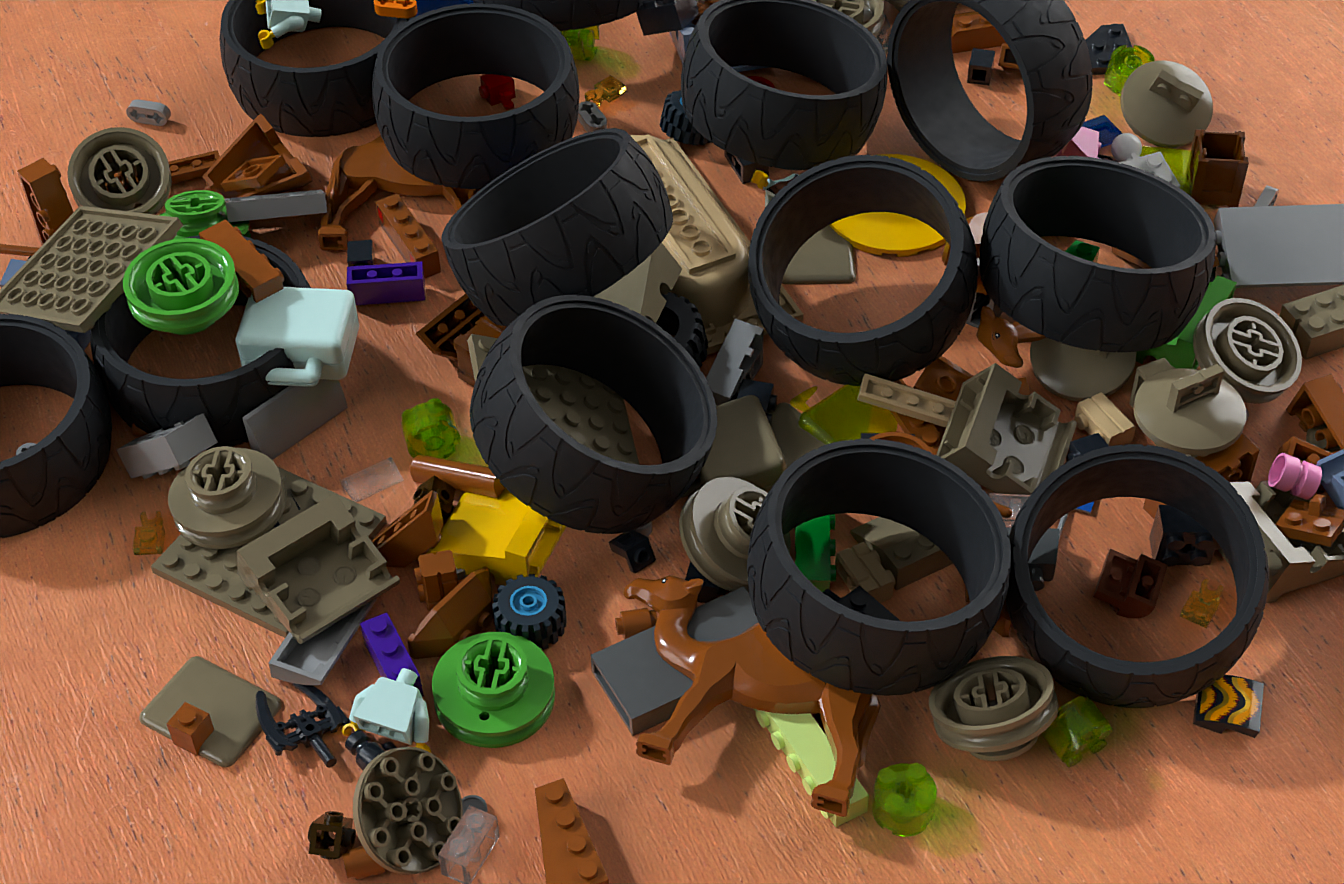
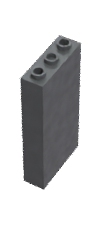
(647, 687)

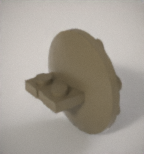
(1166, 103)
(1079, 372)
(1190, 410)
(406, 809)

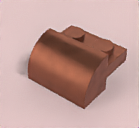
(1130, 583)

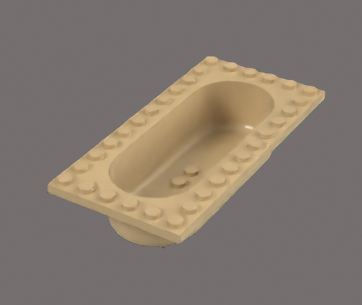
(706, 246)

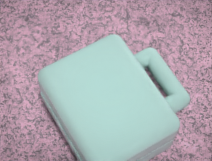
(312, 327)

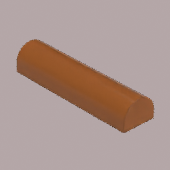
(459, 475)

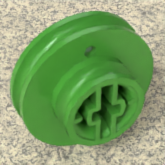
(200, 211)
(181, 285)
(480, 699)

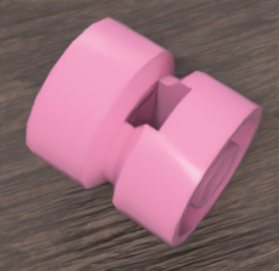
(1292, 476)

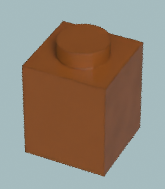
(190, 728)

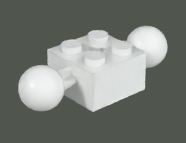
(1127, 150)

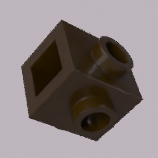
(444, 491)
(323, 840)

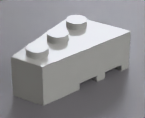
(737, 360)
(167, 449)

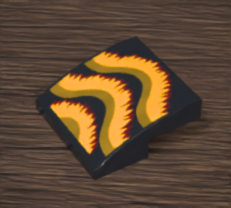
(1230, 704)

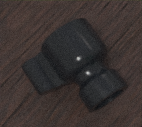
(360, 745)

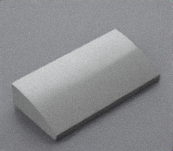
(275, 205)
(293, 416)
(315, 658)

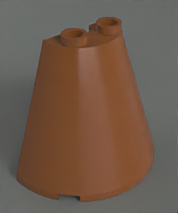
(257, 142)

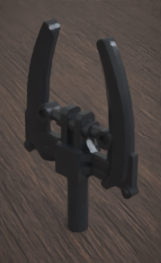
(307, 729)

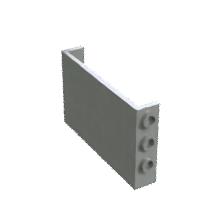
(1281, 245)

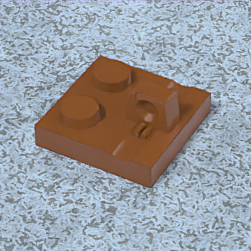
(253, 173)
(942, 379)
(1312, 521)

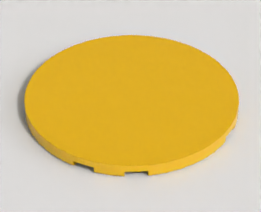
(897, 232)

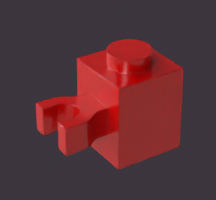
(497, 90)

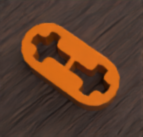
(396, 8)

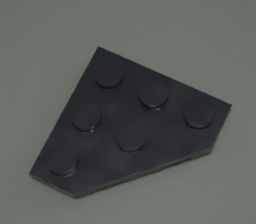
(1103, 43)

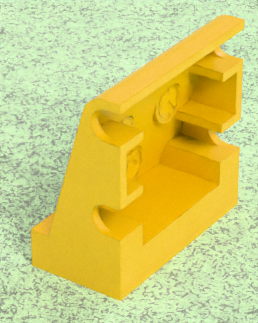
(498, 536)

